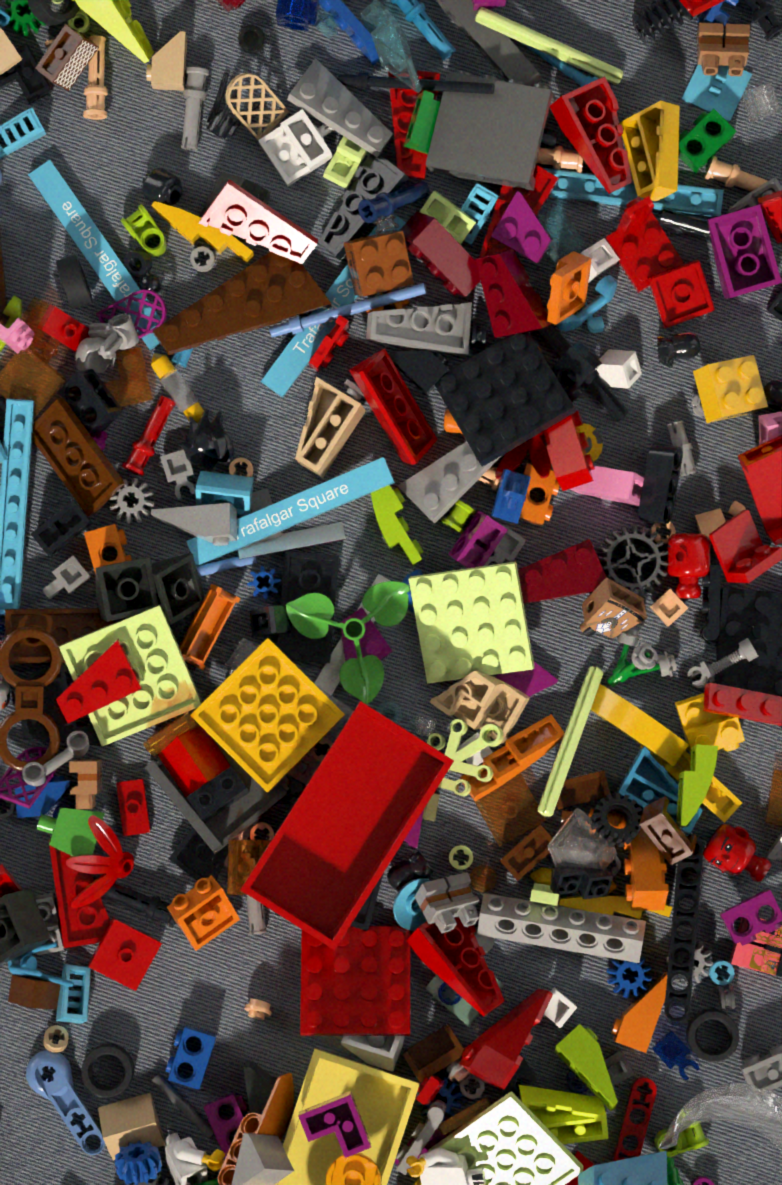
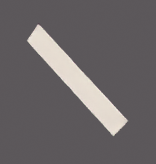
(295, 540)

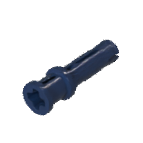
(386, 203)

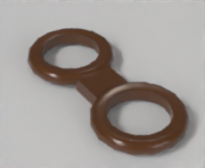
(29, 695)

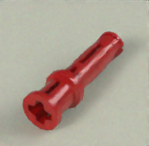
(144, 446)

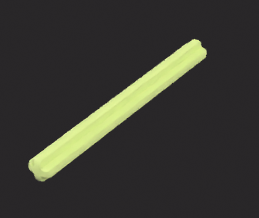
(548, 45)
(570, 741)

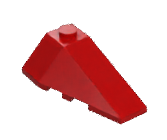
(593, 128)
(459, 963)
(496, 1052)

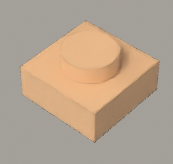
(668, 607)

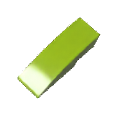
(695, 783)

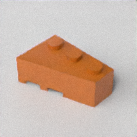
(647, 874)

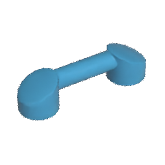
(606, 288)

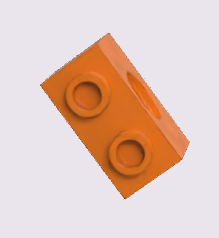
(538, 512)
(103, 538)

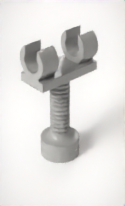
(745, 651)

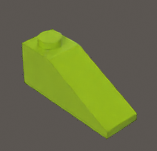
(584, 1057)

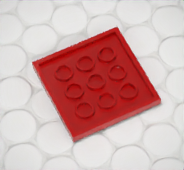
(357, 986)

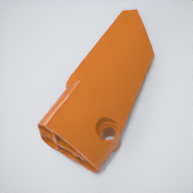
(271, 1122)

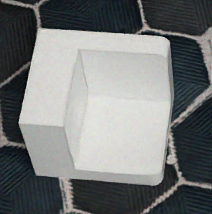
(619, 368)
(559, 1008)

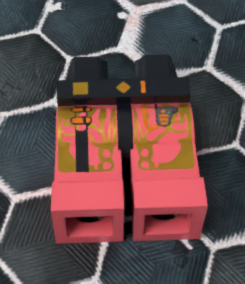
(762, 959)

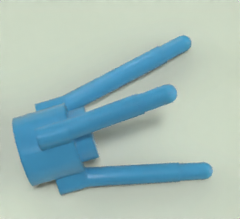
(27, 965)

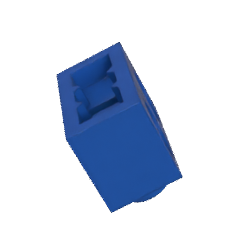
(197, 1058)

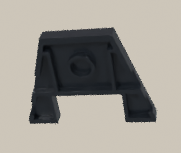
(35, 730)

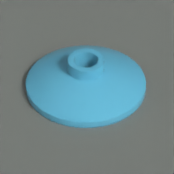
(406, 913)

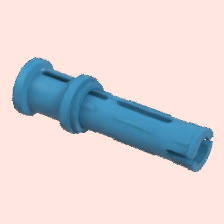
(416, 13)

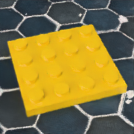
(267, 715)

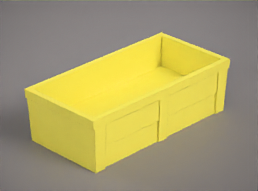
(382, 1102)

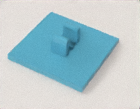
(717, 91)

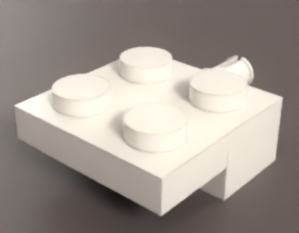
(296, 147)

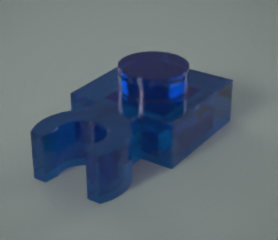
(673, 1052)

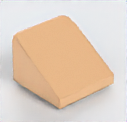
(709, 521)

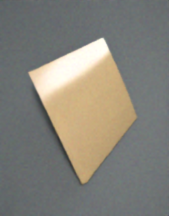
(483, 701)

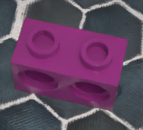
(478, 541)
(749, 910)
(224, 1126)

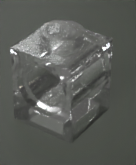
(760, 102)

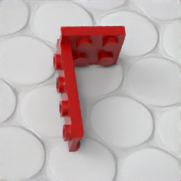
(642, 244)

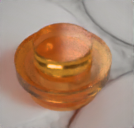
(483, 878)

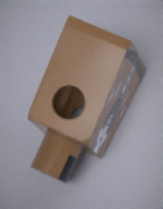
(611, 610)

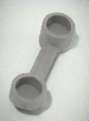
(35, 773)

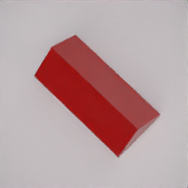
(394, 406)

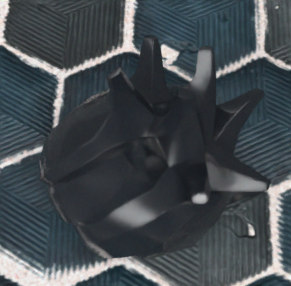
(207, 442)

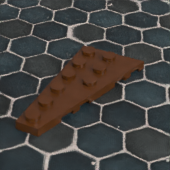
(250, 300)

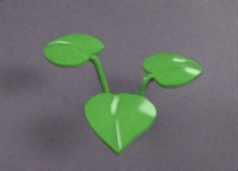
(387, 605)

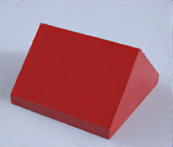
(193, 760)

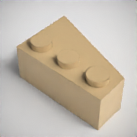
(327, 427)

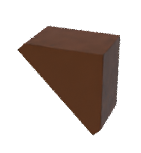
(33, 992)

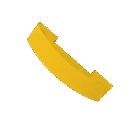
(638, 725)

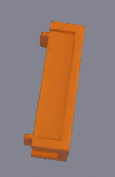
(207, 625)

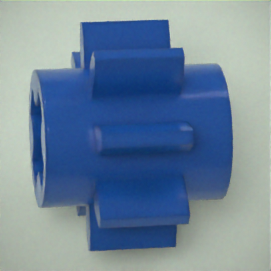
(264, 590)

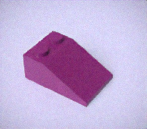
(743, 252)

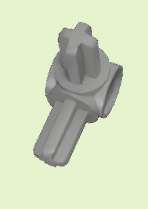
(118, 332)

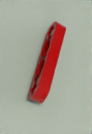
(636, 1129)

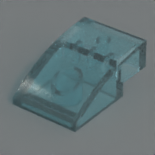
(391, 44)

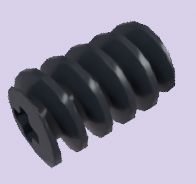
(658, 17)

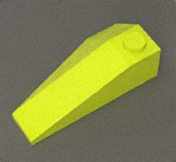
(117, 20)

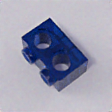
(296, 14)

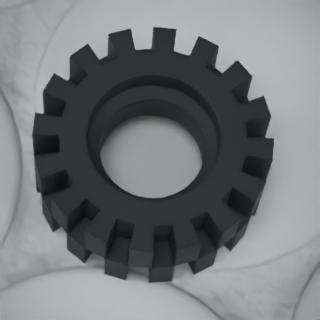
(608, 832)

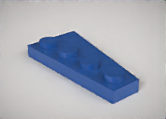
(352, 26)

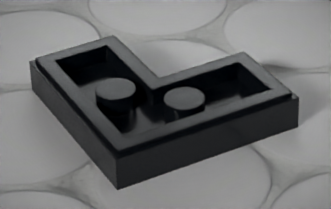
(29, 79)

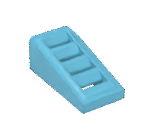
(21, 141)
(486, 194)
(83, 995)

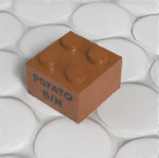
(378, 263)

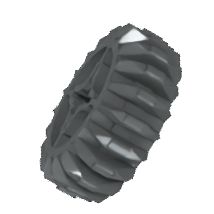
(630, 549)

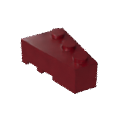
(441, 253)
(509, 295)

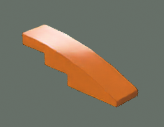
(516, 755)

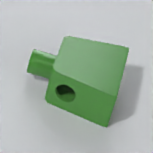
(70, 830)

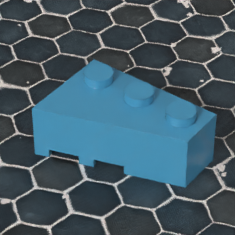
(649, 782)
(639, 1170)

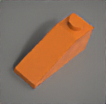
(640, 1018)

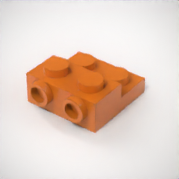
(568, 286)
(203, 912)

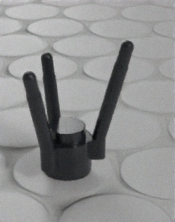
(220, 122)

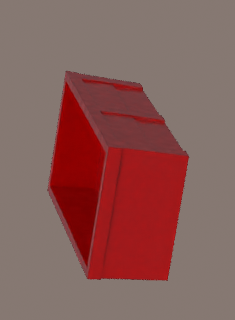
(347, 825)

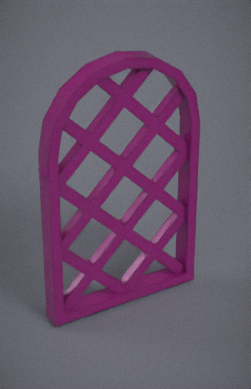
(100, 315)
(14, 798)

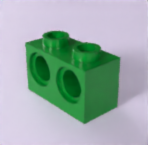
(708, 144)

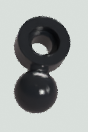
(139, 264)

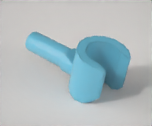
(595, 324)

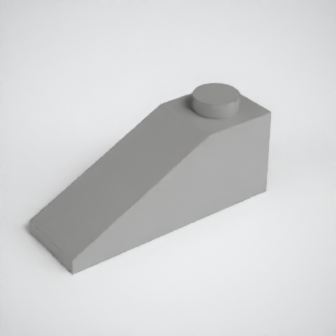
(209, 522)

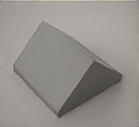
(261, 1161)

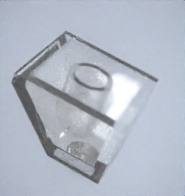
(578, 846)

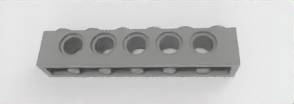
(561, 928)

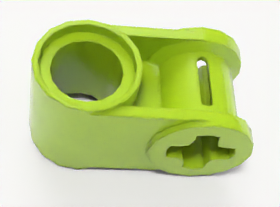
(142, 228)
(685, 1142)

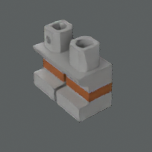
(447, 899)

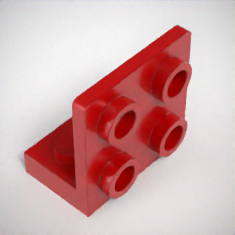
(741, 549)

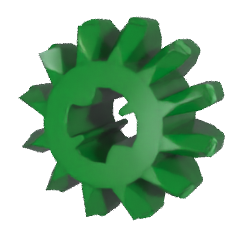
(19, 22)

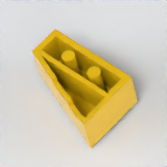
(653, 149)

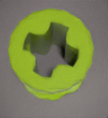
(458, 516)

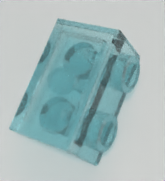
(563, 235)

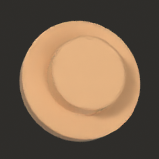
(258, 1009)

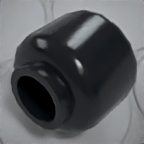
(162, 187)

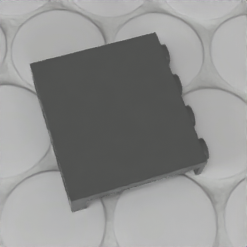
(490, 134)
(233, 819)

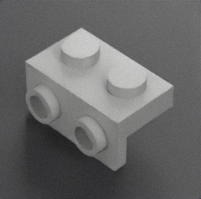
(765, 1070)

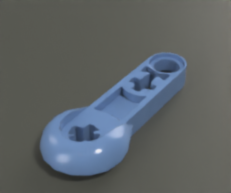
(62, 1095)

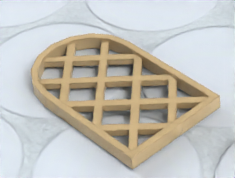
(273, 122)

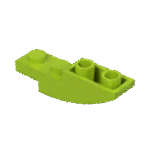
(386, 504)

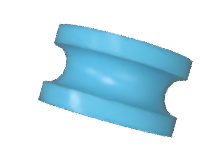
(729, 969)

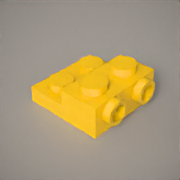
(708, 727)

